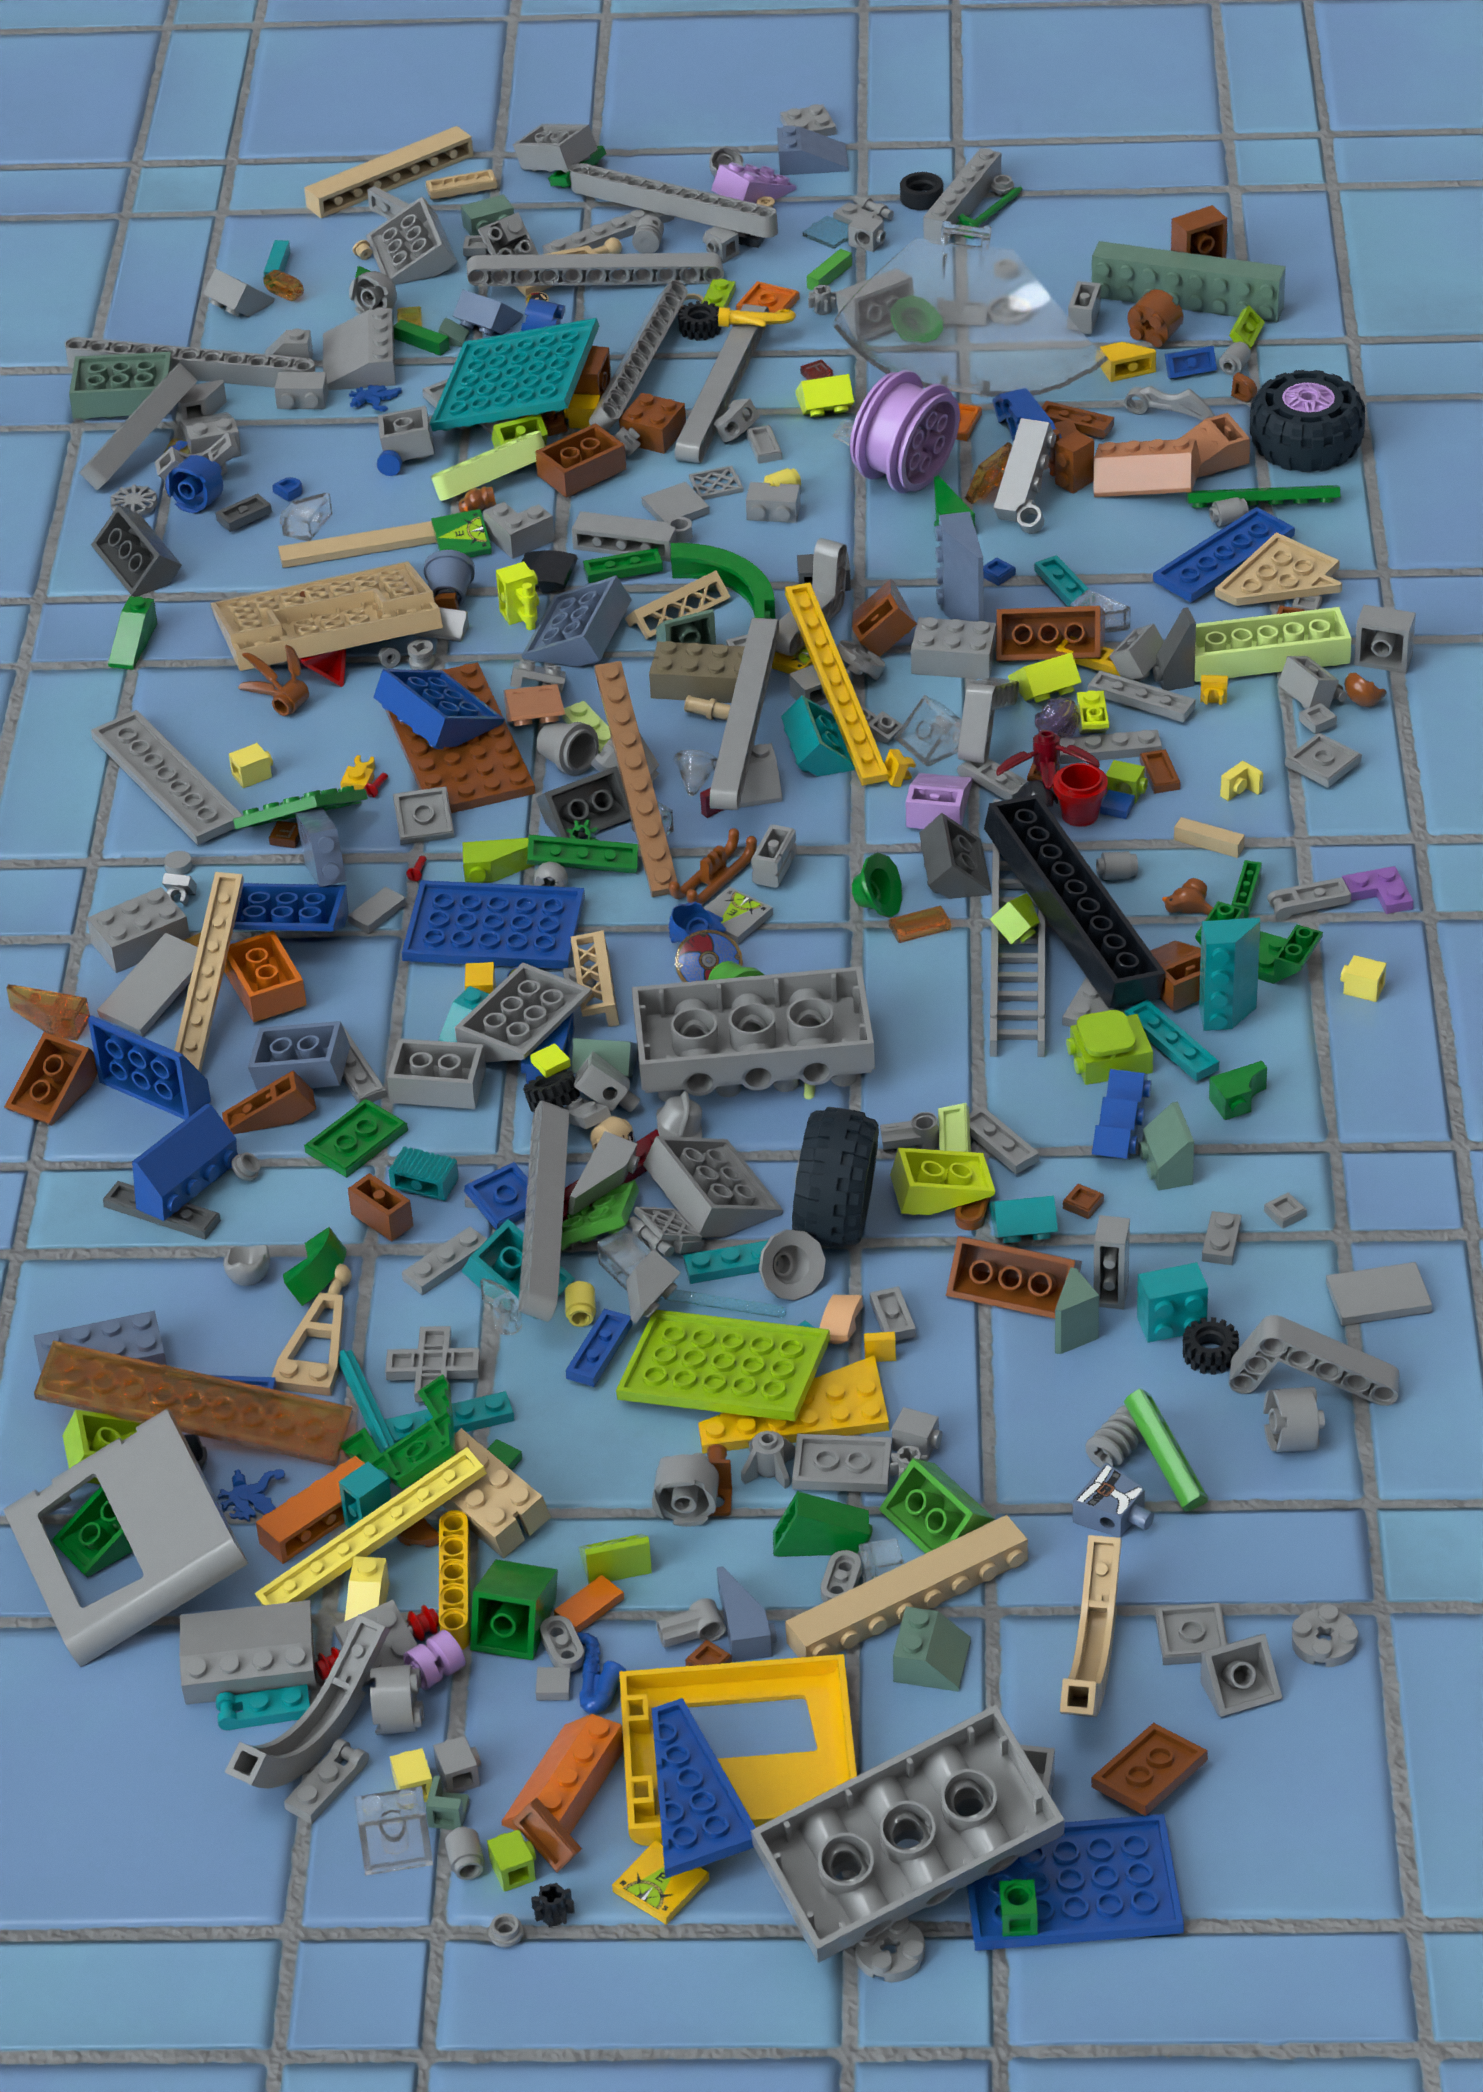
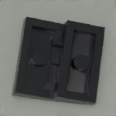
(551, 568)

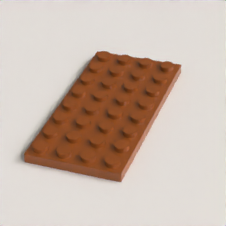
(476, 771)

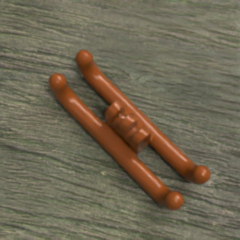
(714, 870)

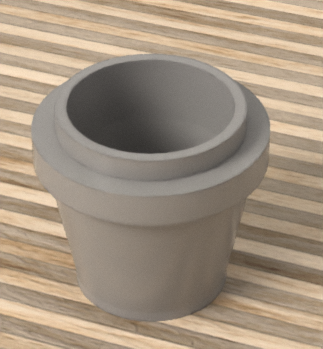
(569, 746)

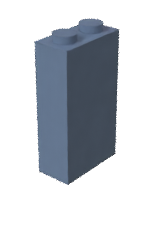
(321, 847)

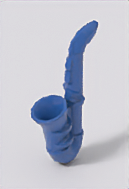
(597, 1688)

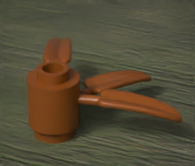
(286, 698)

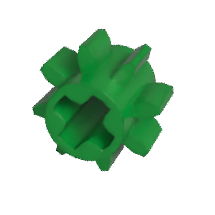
(583, 828)

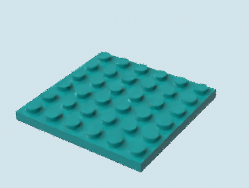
(515, 375)

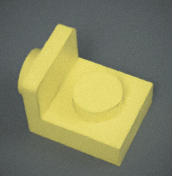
(1239, 778)

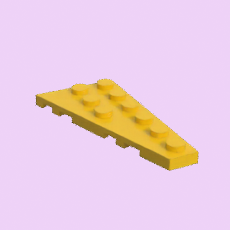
(837, 1404)

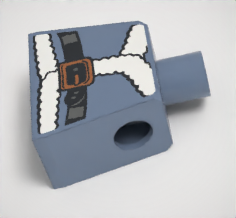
(1111, 1503)

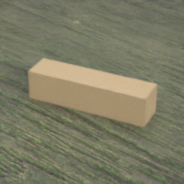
(1209, 837)

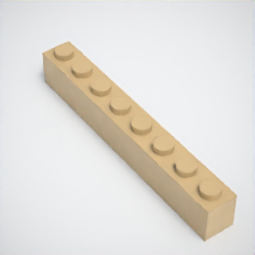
(389, 171)
(916, 1584)

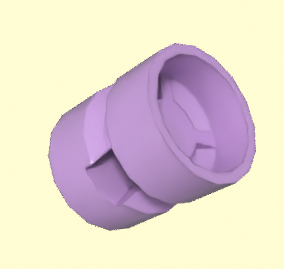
(438, 1657)

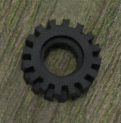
(699, 320)
(555, 1089)
(1214, 1333)

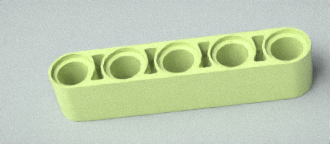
(487, 466)

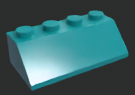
(1228, 971)

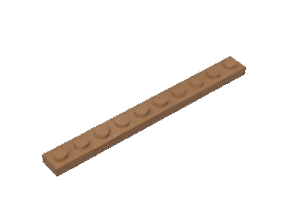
(635, 777)

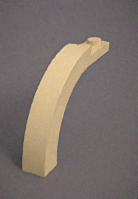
(1086, 1685)

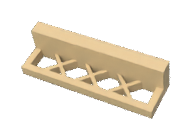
(673, 600)
(604, 988)

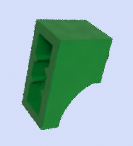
(1234, 1090)

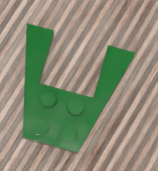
(418, 1451)

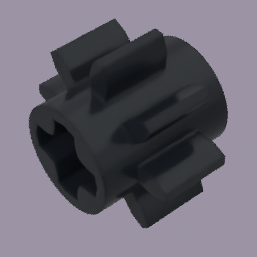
(553, 1904)

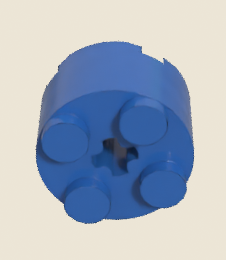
(542, 314)
(195, 483)

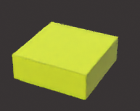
(550, 1060)

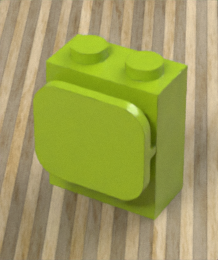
(1109, 1042)

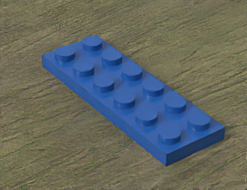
(1219, 555)

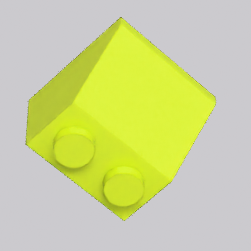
(825, 395)
(1047, 677)

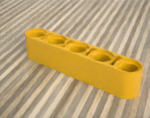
(455, 1576)

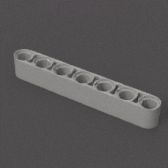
(138, 426)

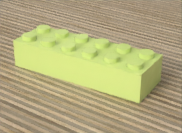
(1264, 642)

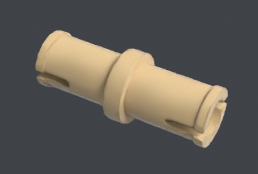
(709, 708)

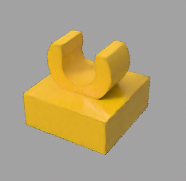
(1214, 689)
(897, 767)

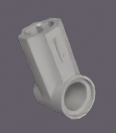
(919, 1132)
(699, 1622)

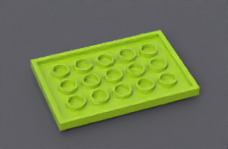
(724, 1365)

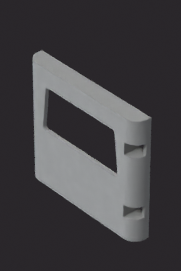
(166, 1519)

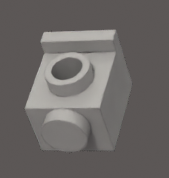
(718, 240)

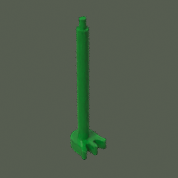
(967, 221)

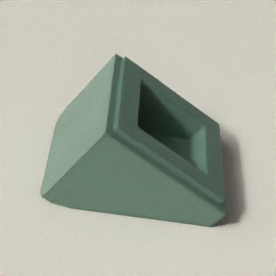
(455, 332)

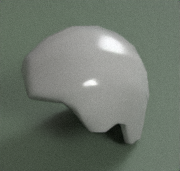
(724, 156)
(247, 1264)

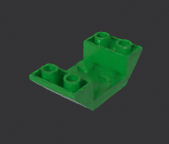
(1277, 955)

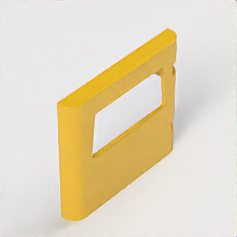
(763, 1782)

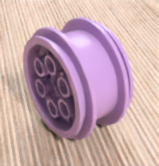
(904, 431)

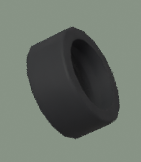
(917, 181)

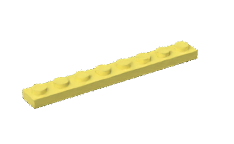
(374, 1530)

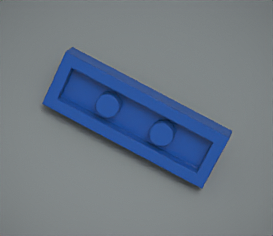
(599, 1347)

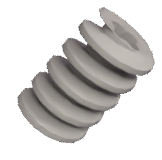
(1114, 1439)

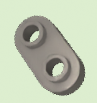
(836, 1579)
(566, 1648)

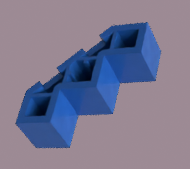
(1017, 405)
(1121, 1114)

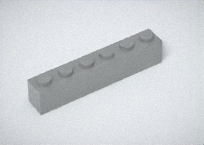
(963, 193)

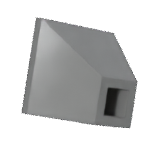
(508, 237)

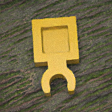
(360, 774)

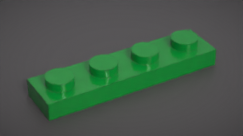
(583, 853)

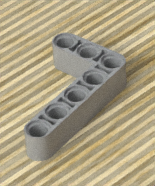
(828, 586)
(978, 715)
(1314, 1354)

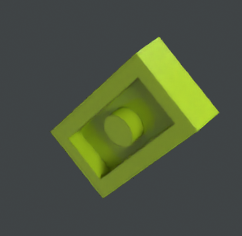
(720, 292)
(1247, 327)

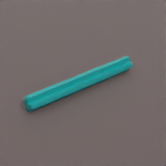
(365, 1400)

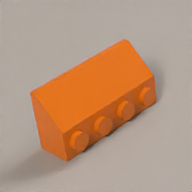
(572, 1770)

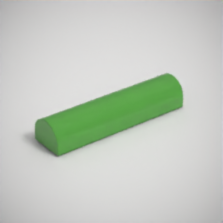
(1165, 1450)

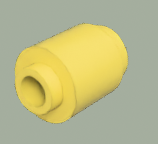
(784, 476)
(580, 1303)

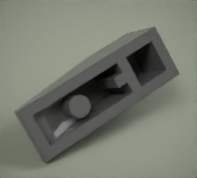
(1177, 655)

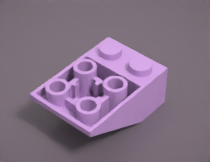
(750, 182)
(936, 794)

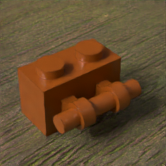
(1072, 461)

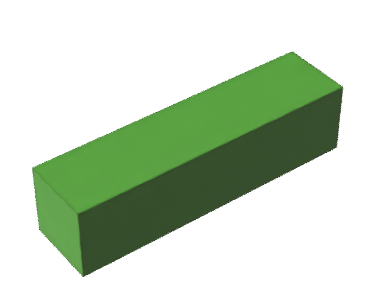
(830, 269)

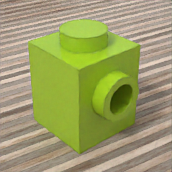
(512, 1859)

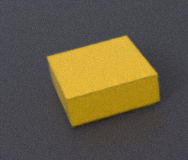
(881, 1345)

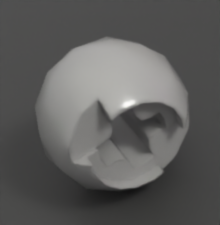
(550, 875)

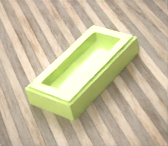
(954, 1128)

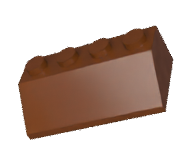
(1037, 632)
(1008, 1276)

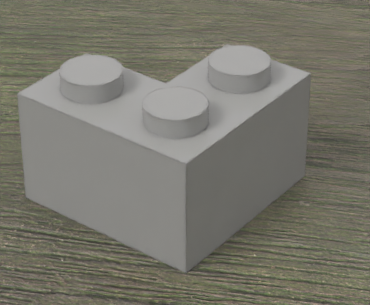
(518, 532)

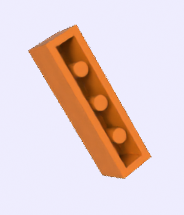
(306, 1515)

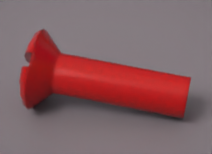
(372, 789)
(414, 873)

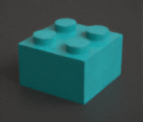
(1171, 1301)

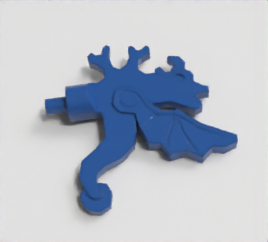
(373, 395)
(244, 1494)

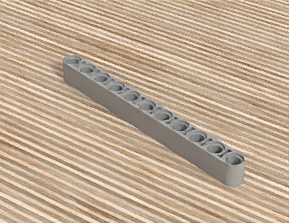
(674, 200)
(560, 267)
(639, 355)
(202, 363)
(719, 389)
(744, 714)
(544, 1212)

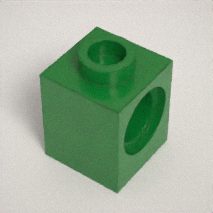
(1018, 1907)

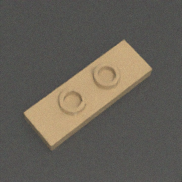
(461, 184)

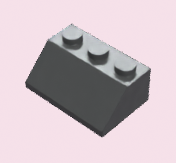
(593, 798)
(954, 859)

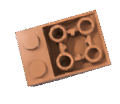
(1220, 444)
(533, 703)

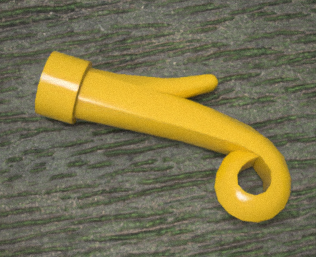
(735, 317)

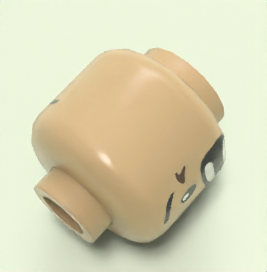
(612, 1125)

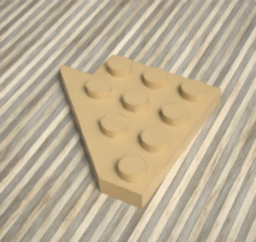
(1280, 572)

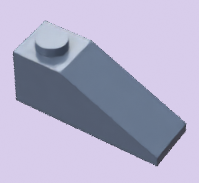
(745, 1620)

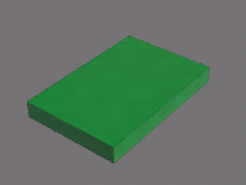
(356, 1138)

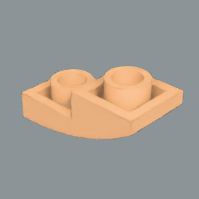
(840, 1317)

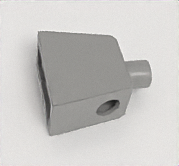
(598, 1075)

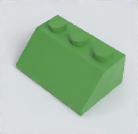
(932, 1506)

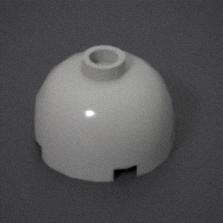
(372, 291)

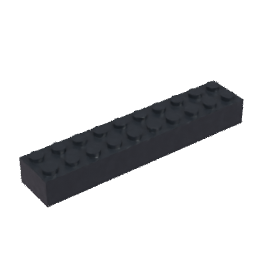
(1074, 901)

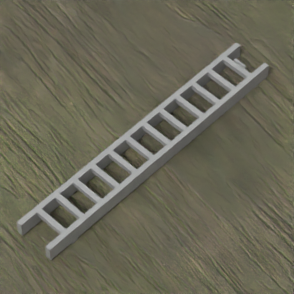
(995, 995)

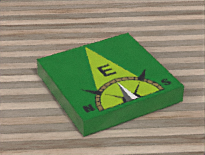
(462, 533)

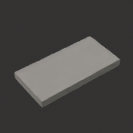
(151, 985)

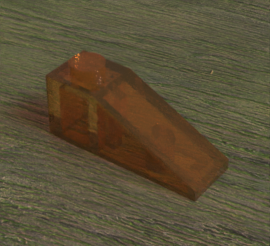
(50, 1011)

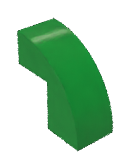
(317, 1270)

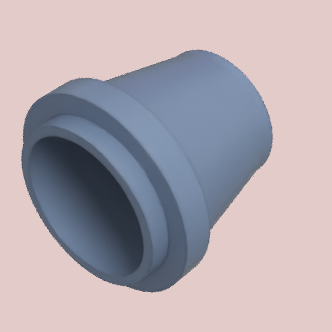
(449, 573)

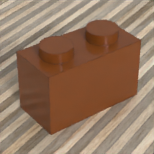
(380, 1207)

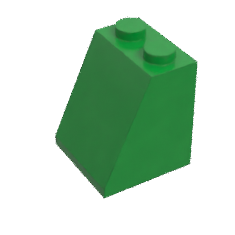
(511, 1607)

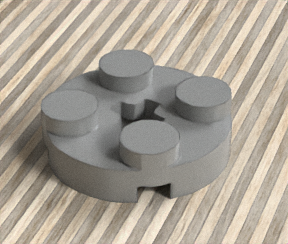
(859, 660)
(1325, 1621)
(894, 1966)

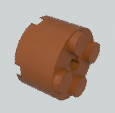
(1154, 318)

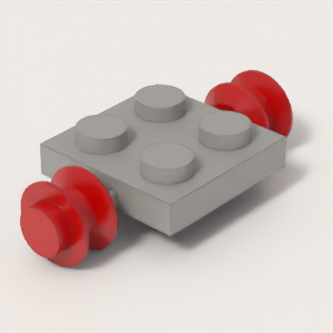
(398, 1639)

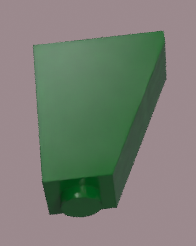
(820, 1527)

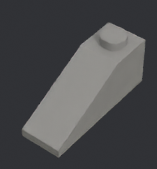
(604, 1171)

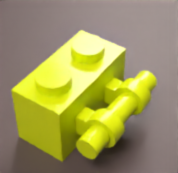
(517, 594)

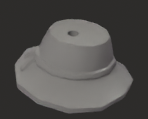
(792, 1264)

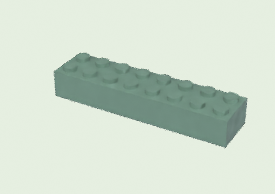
(1191, 279)

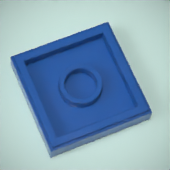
(500, 1194)

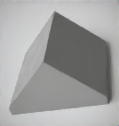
(1239, 1675)

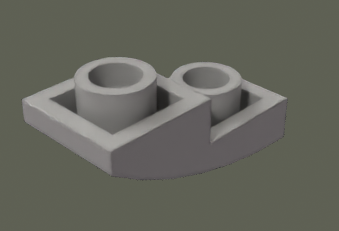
(882, 725)

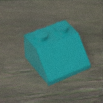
(1024, 1217)

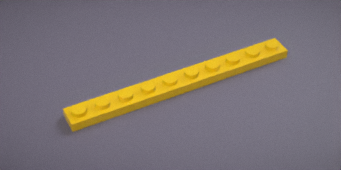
(836, 684)

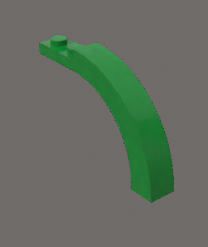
(736, 573)

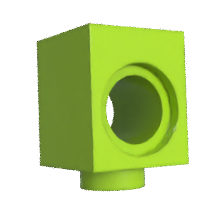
(1127, 778)

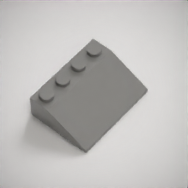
(412, 244)
(361, 351)
(520, 1013)
(710, 1184)
(246, 1650)

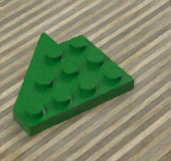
(328, 800)

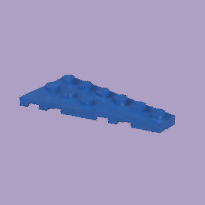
(696, 1800)

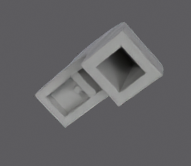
(219, 452)

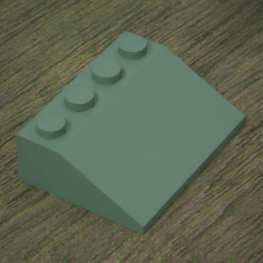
(115, 382)

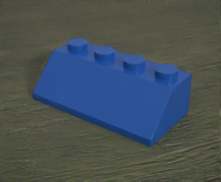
(183, 1163)

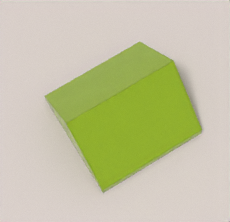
(617, 1558)

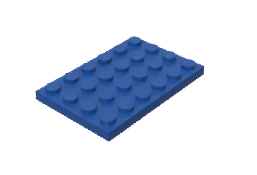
(493, 924)
(1089, 1886)

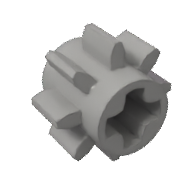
(822, 299)
(629, 439)
(902, 1458)

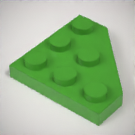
(605, 1215)

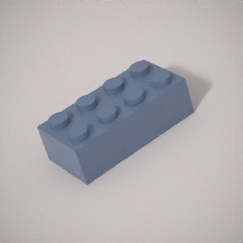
(127, 1336)

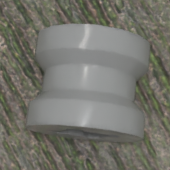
(421, 654)

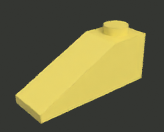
(367, 1585)

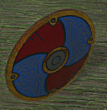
(702, 952)

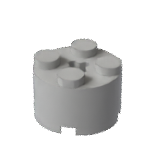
(1293, 1419)
(685, 1489)
(395, 1699)

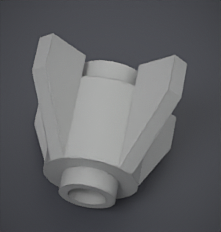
(768, 1457)

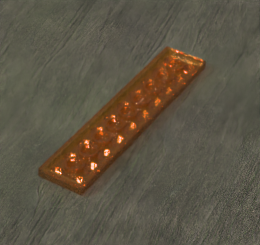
(198, 1401)

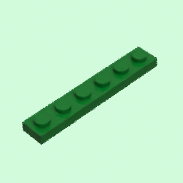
(1274, 495)

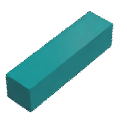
(278, 256)

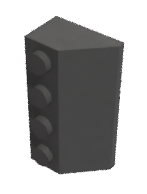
(135, 553)

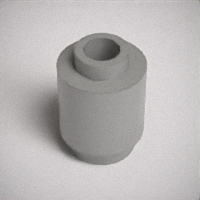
(1235, 358)
(1227, 511)
(1117, 865)
(465, 1853)

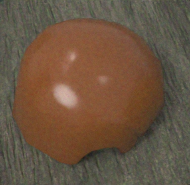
(1363, 691)

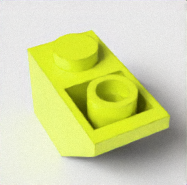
(1092, 712)

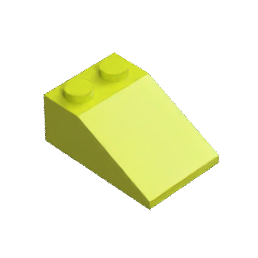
(939, 1180)

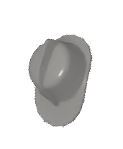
(680, 1118)

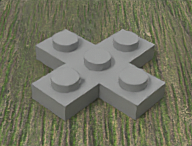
(432, 1360)

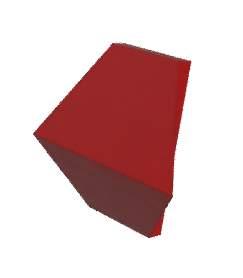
(329, 665)

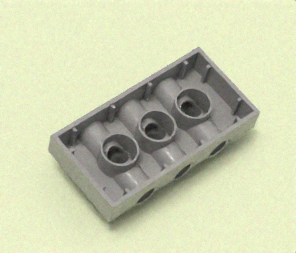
(753, 1032)
(902, 1799)

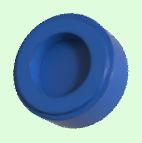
(389, 463)

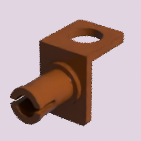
(717, 1457)

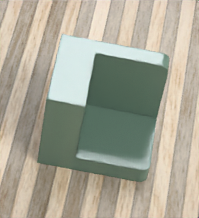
(445, 1809)

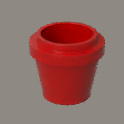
(1080, 793)

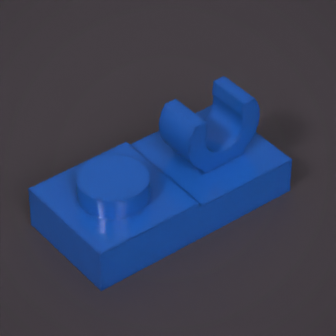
(1190, 362)

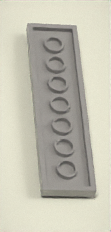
(166, 776)

